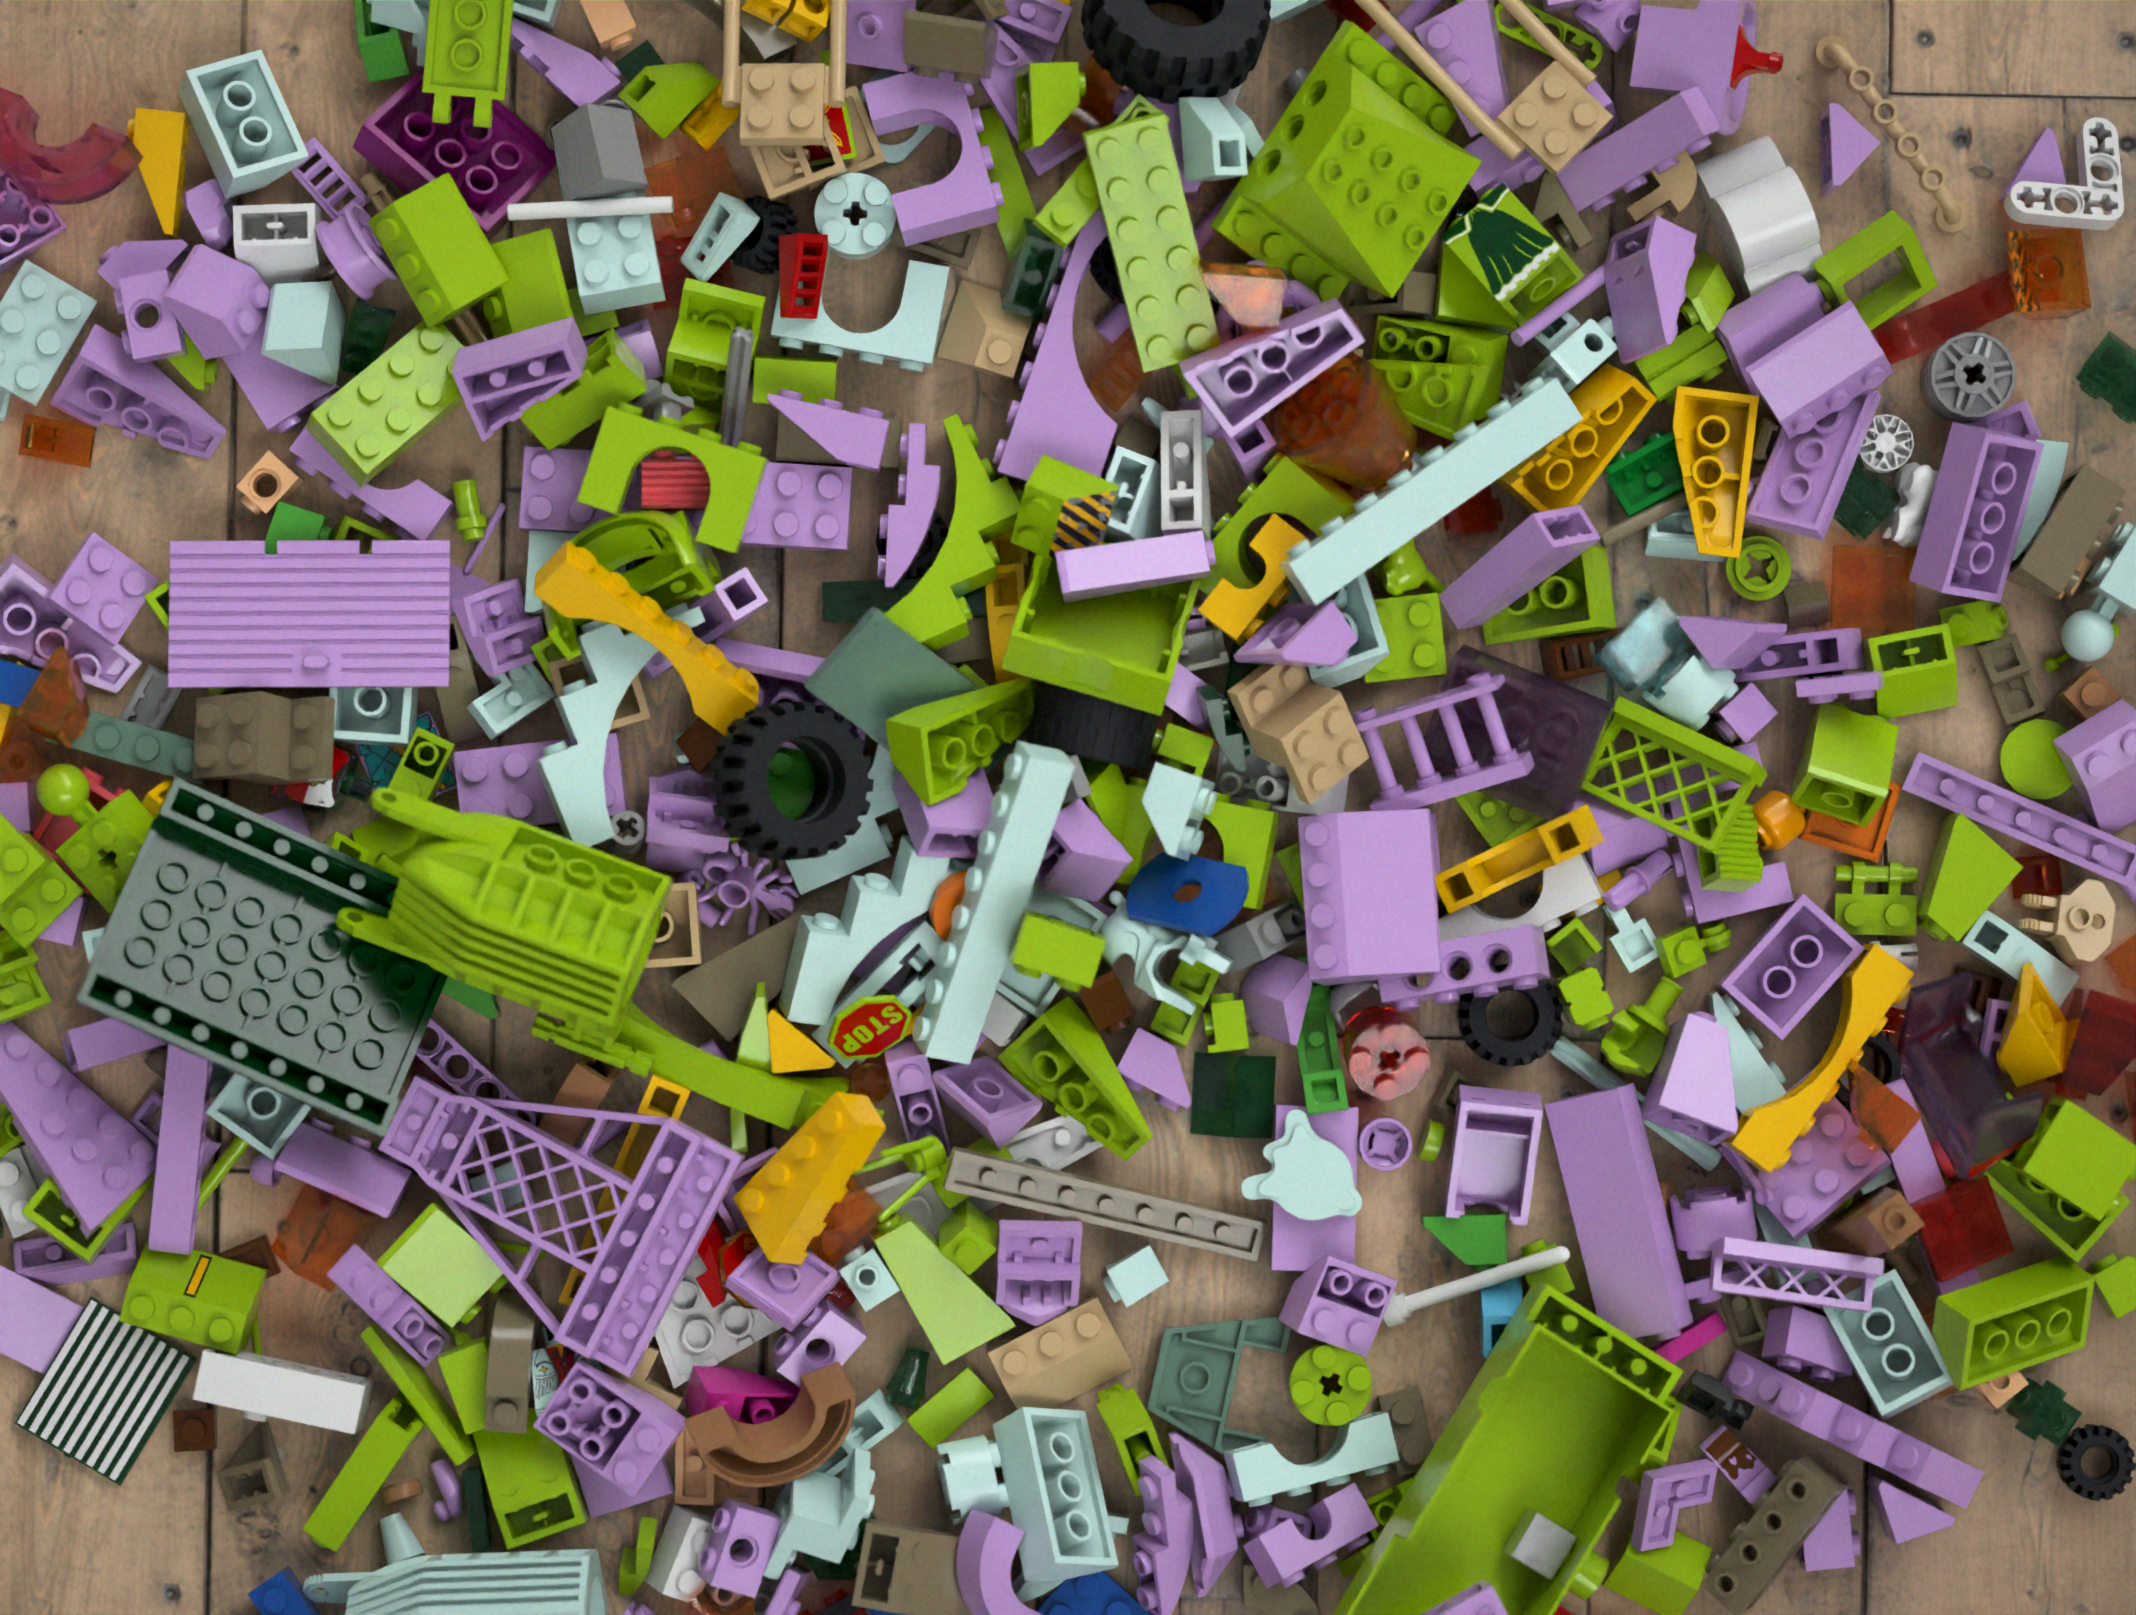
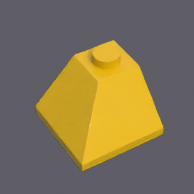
(2032, 1032)

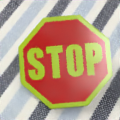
(869, 1027)

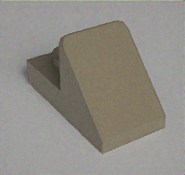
(1554, 203)

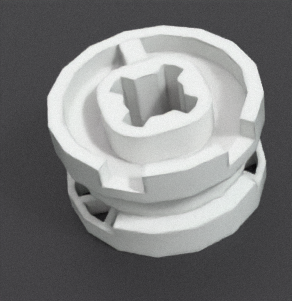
(1886, 444)

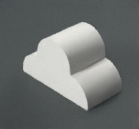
(1760, 215)

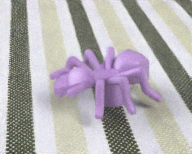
(739, 884)

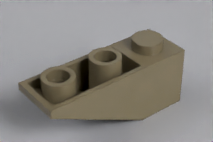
(462, 691)

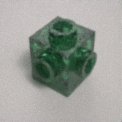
(2043, 1412)

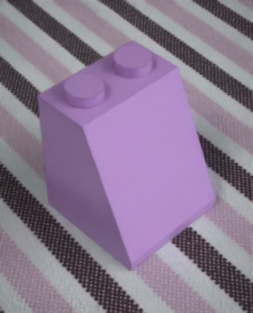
(1694, 1081)

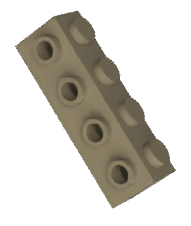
(1772, 1535)

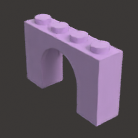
(965, 195)
(1713, 904)

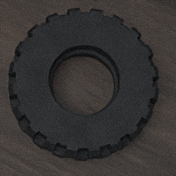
(1174, 59)

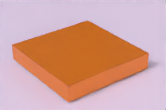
(1849, 837)

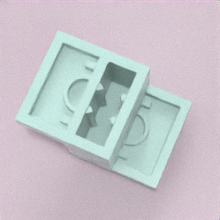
(822, 1514)

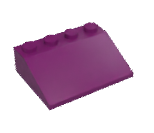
(486, 164)

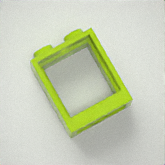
(1861, 252)

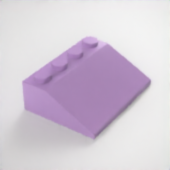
(1369, 895)

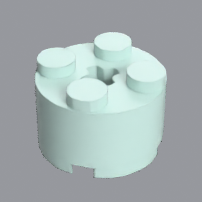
(839, 199)
(1690, 690)
(970, 1477)

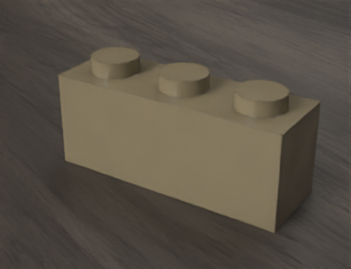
(797, 448)

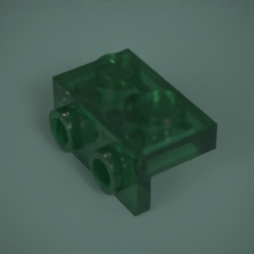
(2112, 376)

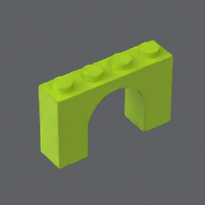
(629, 438)
(1286, 490)
(1245, 831)

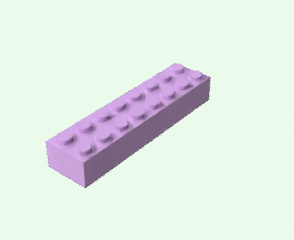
(793, 508)

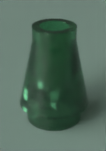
(909, 1379)

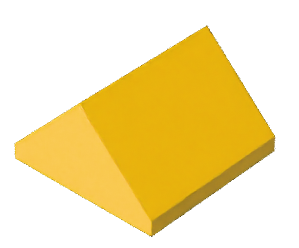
(793, 1048)

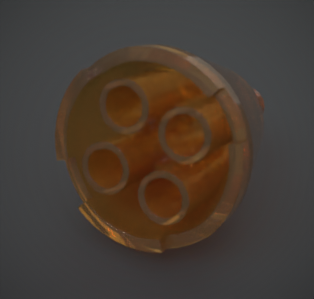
(1347, 426)

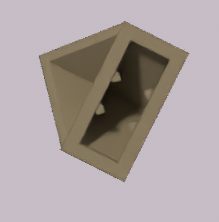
(254, 1471)

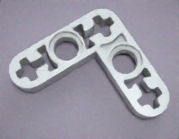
(2086, 196)

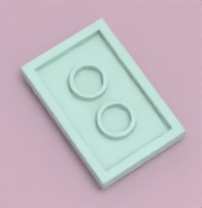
(37, 330)
(1035, 993)

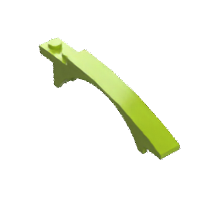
(759, 1093)

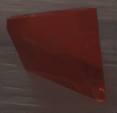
(2039, 876)

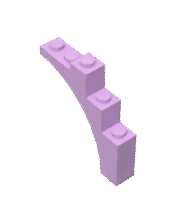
(1852, 1429)

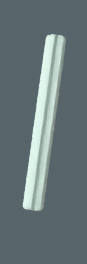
(1603, 1078)

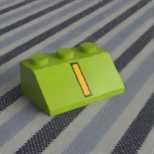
(195, 1298)

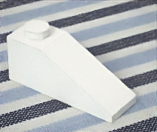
(1184, 474)

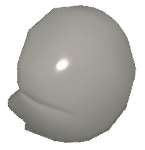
(1351, 998)

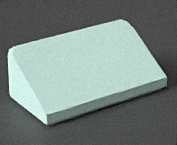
(1675, 539)

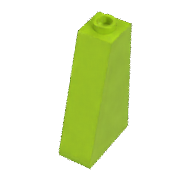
(948, 1302)
(365, 1474)

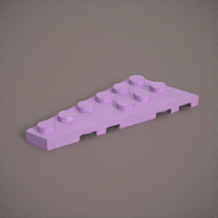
(72, 1131)

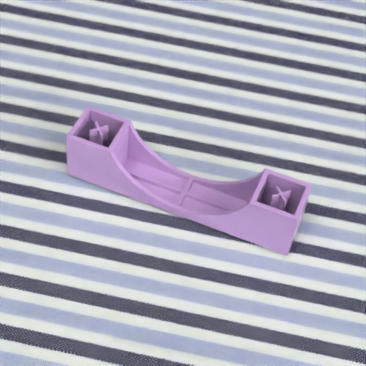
(1057, 407)

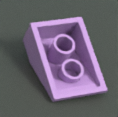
(2103, 765)

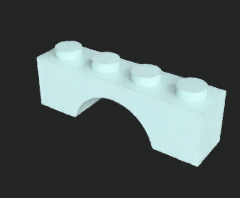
(1360, 1445)

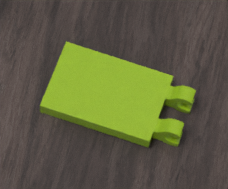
(467, 55)

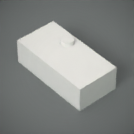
(283, 1390)

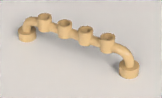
(1833, 53)

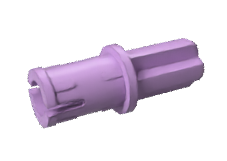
(1638, 880)

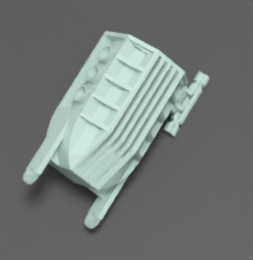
(472, 1585)

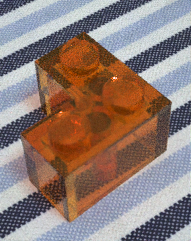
(693, 184)

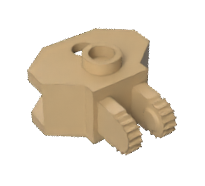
(2074, 921)

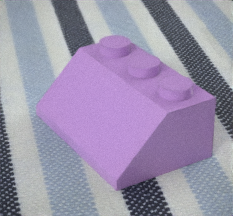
(1820, 370)
(1790, 966)
(345, 1167)

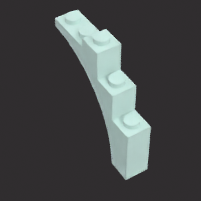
(576, 772)
(865, 847)
(873, 908)

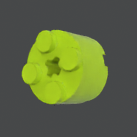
(1335, 1406)

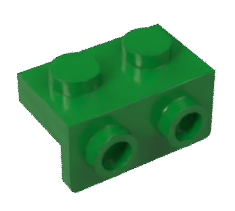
(1646, 474)

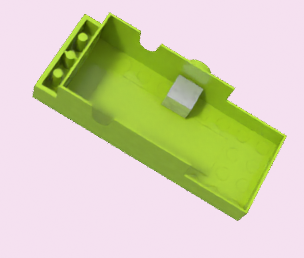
(1523, 1469)

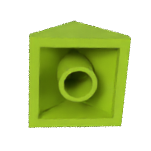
(1659, 1577)

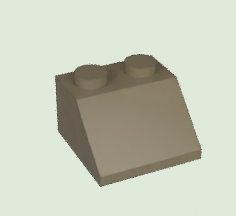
(949, 46)

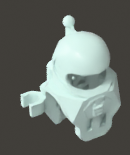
(1148, 945)

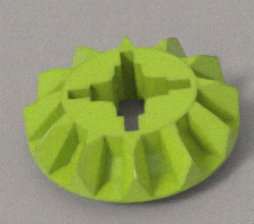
(1777, 571)

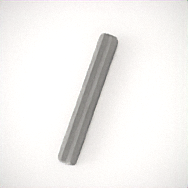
(736, 386)

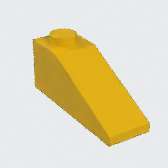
(164, 143)

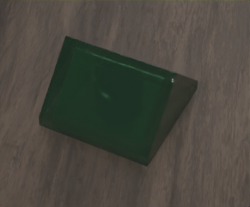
(1233, 1095)

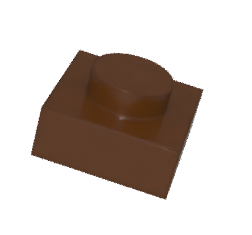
(195, 1429)

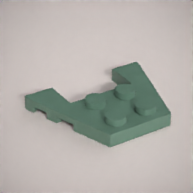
(1199, 1374)

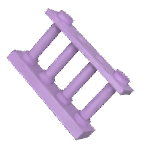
(1469, 774)

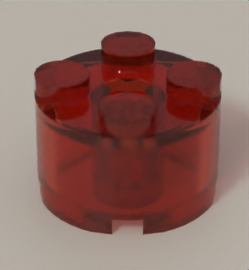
(1387, 1073)

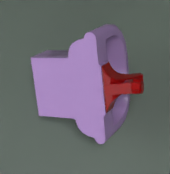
(1705, 50)

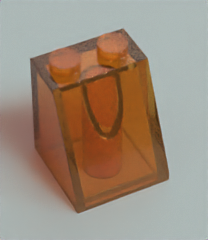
(320, 1233)

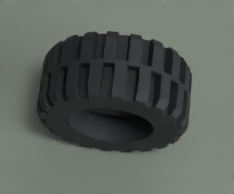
(838, 777)

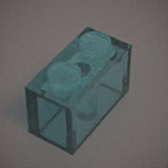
(1644, 646)

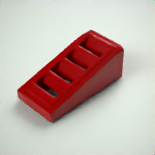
(812, 253)

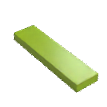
(421, 1394)

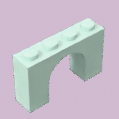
(907, 338)

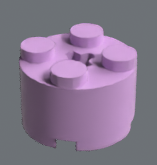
(1710, 1215)

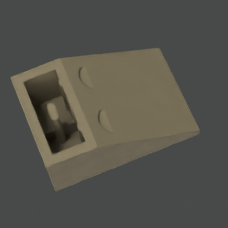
(908, 1571)

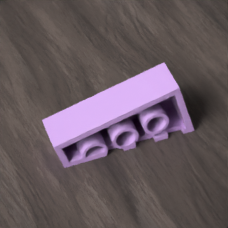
(1265, 367)

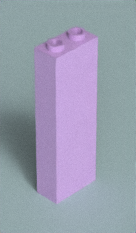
(1619, 1212)

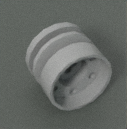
(1945, 383)

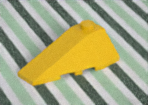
(1715, 456)

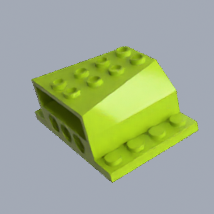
(1350, 174)

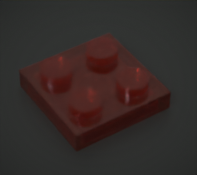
(1962, 1228)

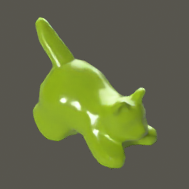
(1405, 571)

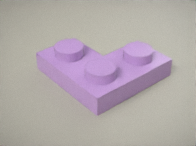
(1826, 687)
(1663, 1494)

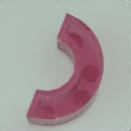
(65, 172)

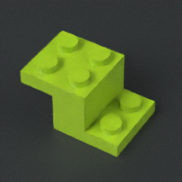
(702, 338)
(32, 886)

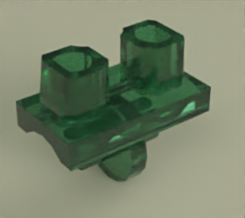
(364, 336)

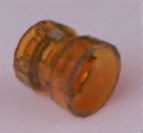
(866, 1083)

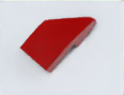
(709, 1280)

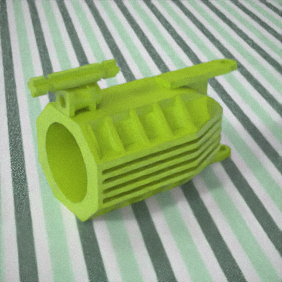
(523, 920)

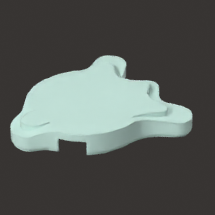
(1307, 1174)

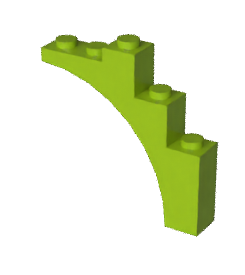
(967, 558)

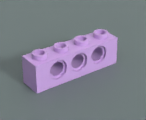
(1526, 966)

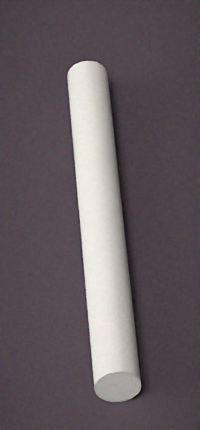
(590, 208)

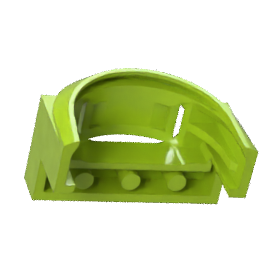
(674, 575)

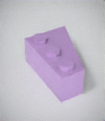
(1469, 50)
(517, 371)

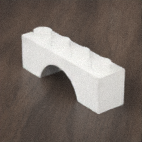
(1565, 889)

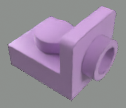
(1266, 1516)

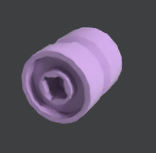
(1384, 1143)

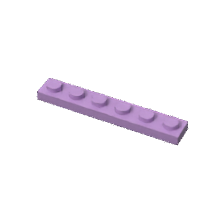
(2022, 818)

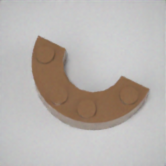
(782, 1447)

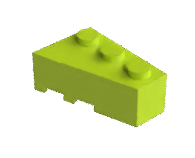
(609, 376)

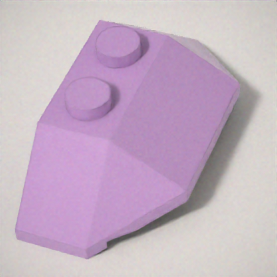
(1214, 1525)

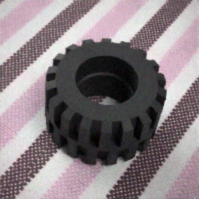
(1512, 1051)

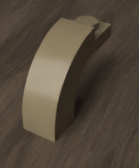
(510, 1363)

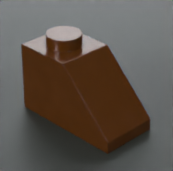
(1107, 1003)

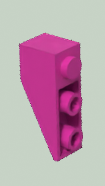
(743, 1394)

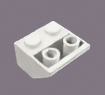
(278, 240)

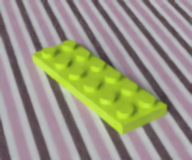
(1151, 240)

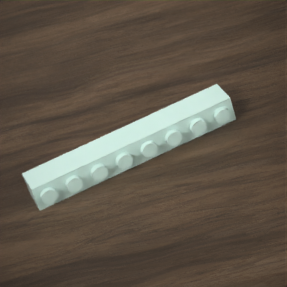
(1431, 490)
(992, 902)

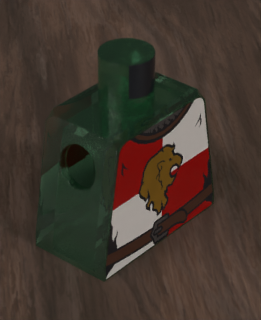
(329, 793)

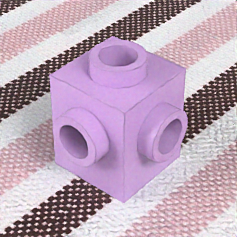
(1610, 20)

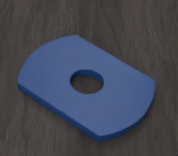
(1220, 899)

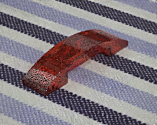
(1946, 318)

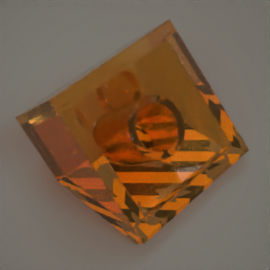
(2047, 273)

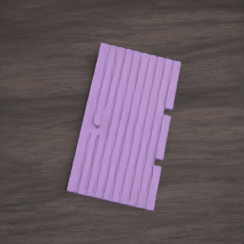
(309, 614)

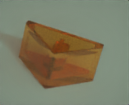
(56, 441)

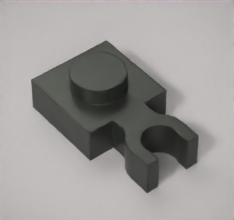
(1712, 1398)

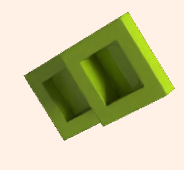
(1196, 984)

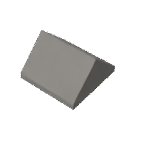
(598, 153)

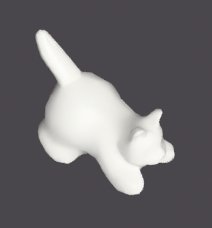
(1906, 521)

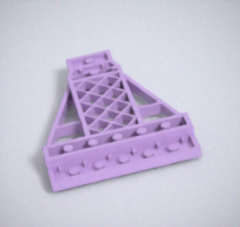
(647, 1243)

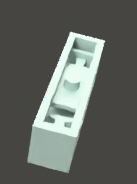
(910, 993)

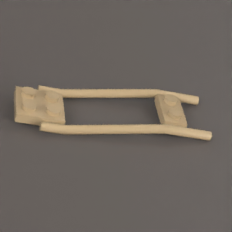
(783, 99)
(1548, 119)

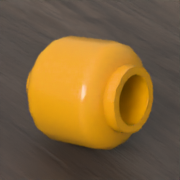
(1777, 820)

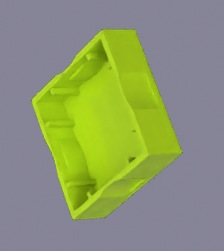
(1104, 645)

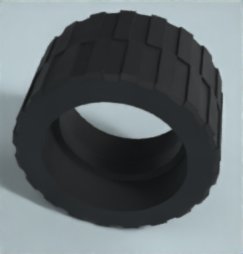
(1091, 727)

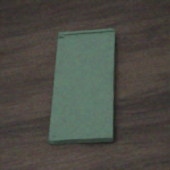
(886, 672)

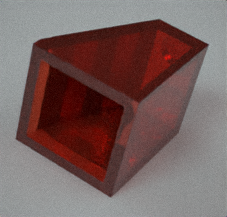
(2097, 1044)

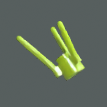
(919, 1157)

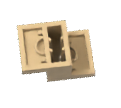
(787, 169)
(1298, 727)

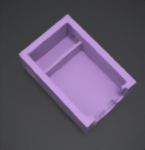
(1493, 1151)

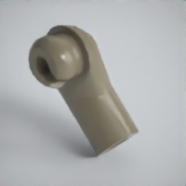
(1898, 1259)

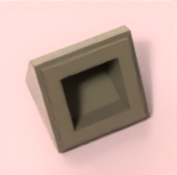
(1764, 440)
(1806, 604)

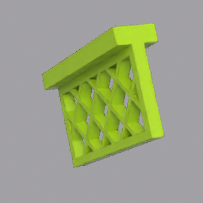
(1695, 750)

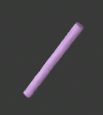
(1558, 307)

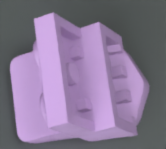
(681, 821)
(1038, 1268)

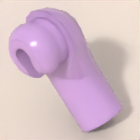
(708, 913)
(450, 1488)

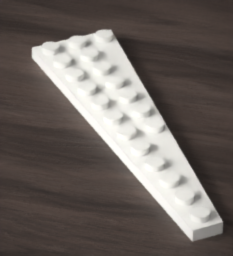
(704, 1336)

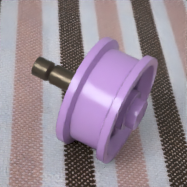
(353, 253)

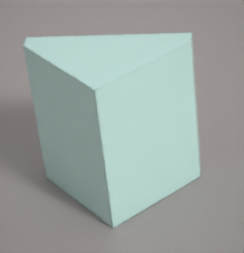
(305, 328)

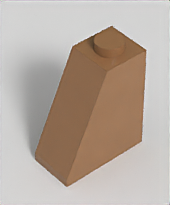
(584, 1087)

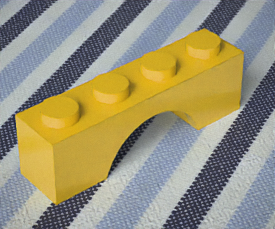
(1518, 858)

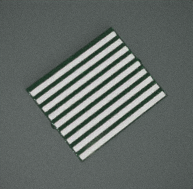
(105, 1391)

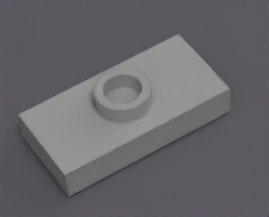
(152, 700)

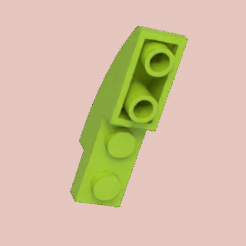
(1077, 198)

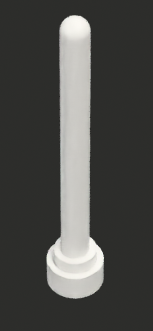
(1402, 1306)

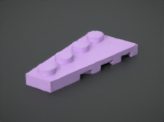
(1002, 96)

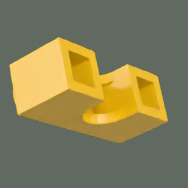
(1241, 611)

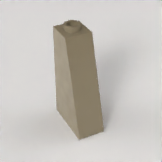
(726, 983)

